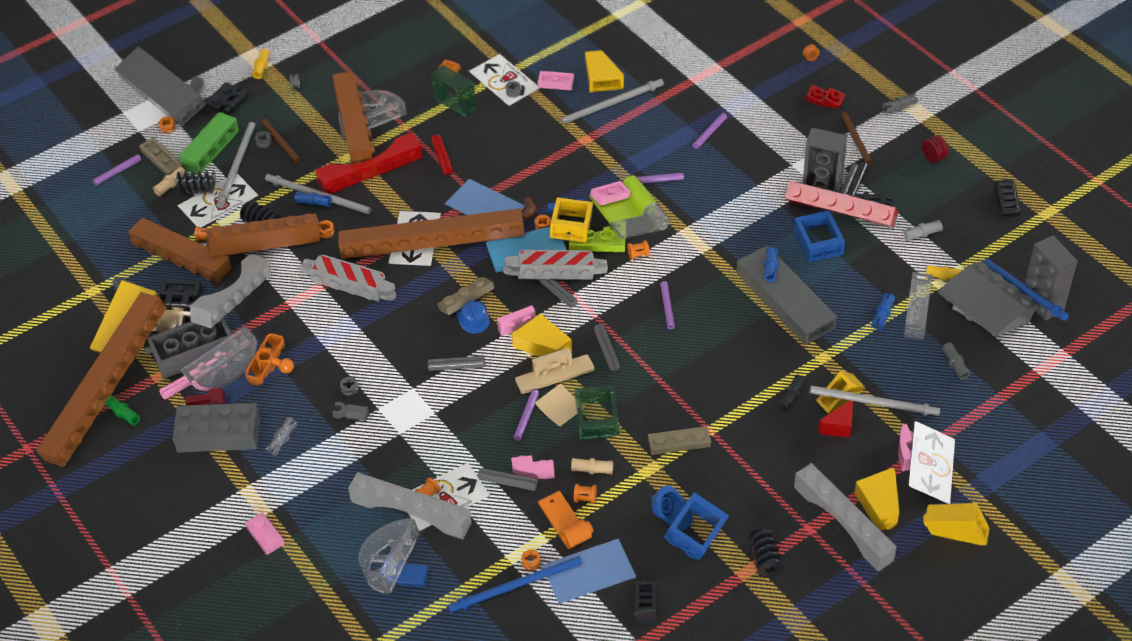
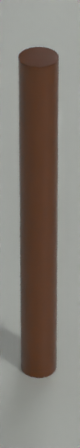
(280, 140)
(866, 157)

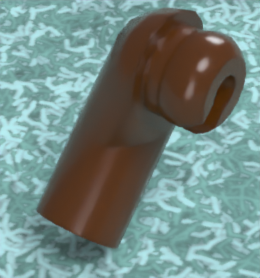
(530, 209)

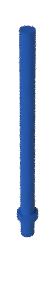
(1055, 310)
(465, 602)

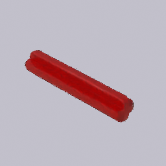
(442, 154)

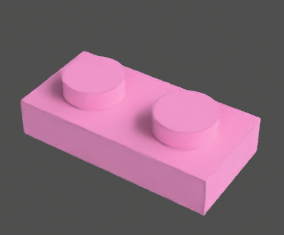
(556, 80)
(610, 193)
(515, 320)
(264, 533)

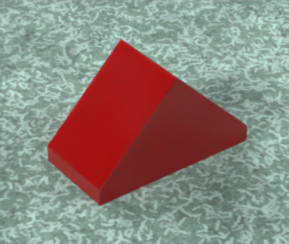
(837, 422)

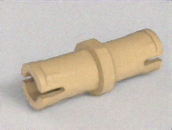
(168, 182)
(592, 466)

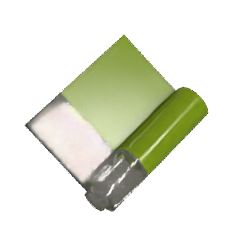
(634, 214)

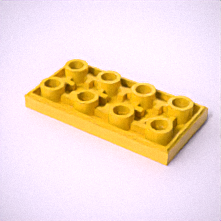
(120, 305)

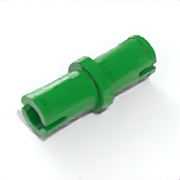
(122, 410)

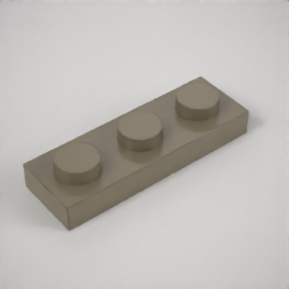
(160, 156)
(471, 292)
(679, 440)

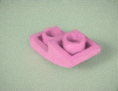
(905, 448)
(525, 467)

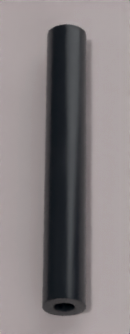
(857, 181)

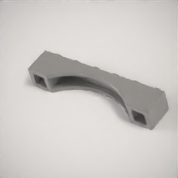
(213, 307)
(378, 493)
(870, 540)

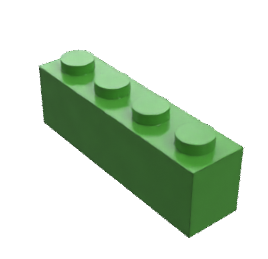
(209, 143)

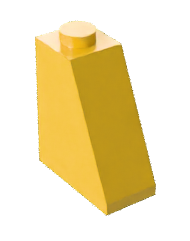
(602, 72)
(540, 337)
(879, 498)
(957, 522)

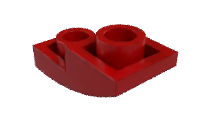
(830, 98)

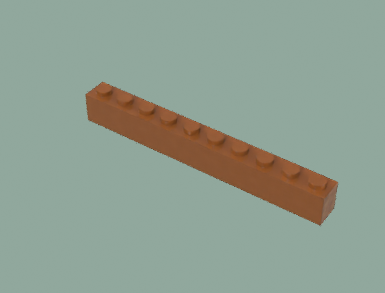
(431, 233)
(101, 379)

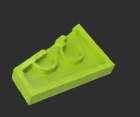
(600, 242)

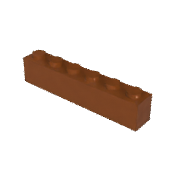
(352, 117)
(262, 235)
(179, 250)

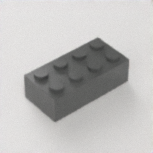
(825, 160)
(1050, 273)
(184, 344)
(216, 427)

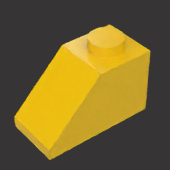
(844, 382)

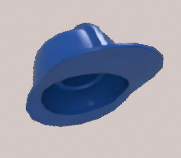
(473, 317)
(668, 505)

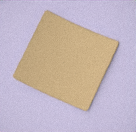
(558, 405)

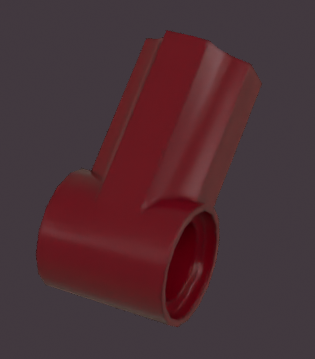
(213, 397)

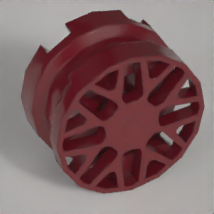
(936, 149)

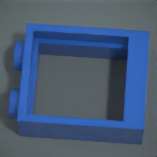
(822, 249)
(705, 511)

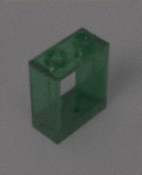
(465, 100)
(589, 428)

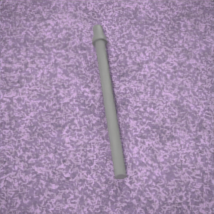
(650, 86)
(277, 180)
(223, 196)
(925, 409)

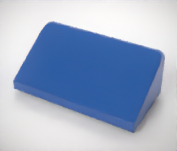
(413, 575)

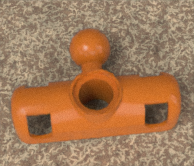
(267, 359)

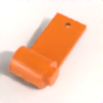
(565, 521)

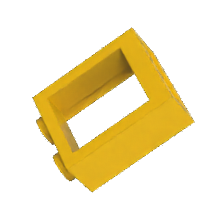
(578, 230)

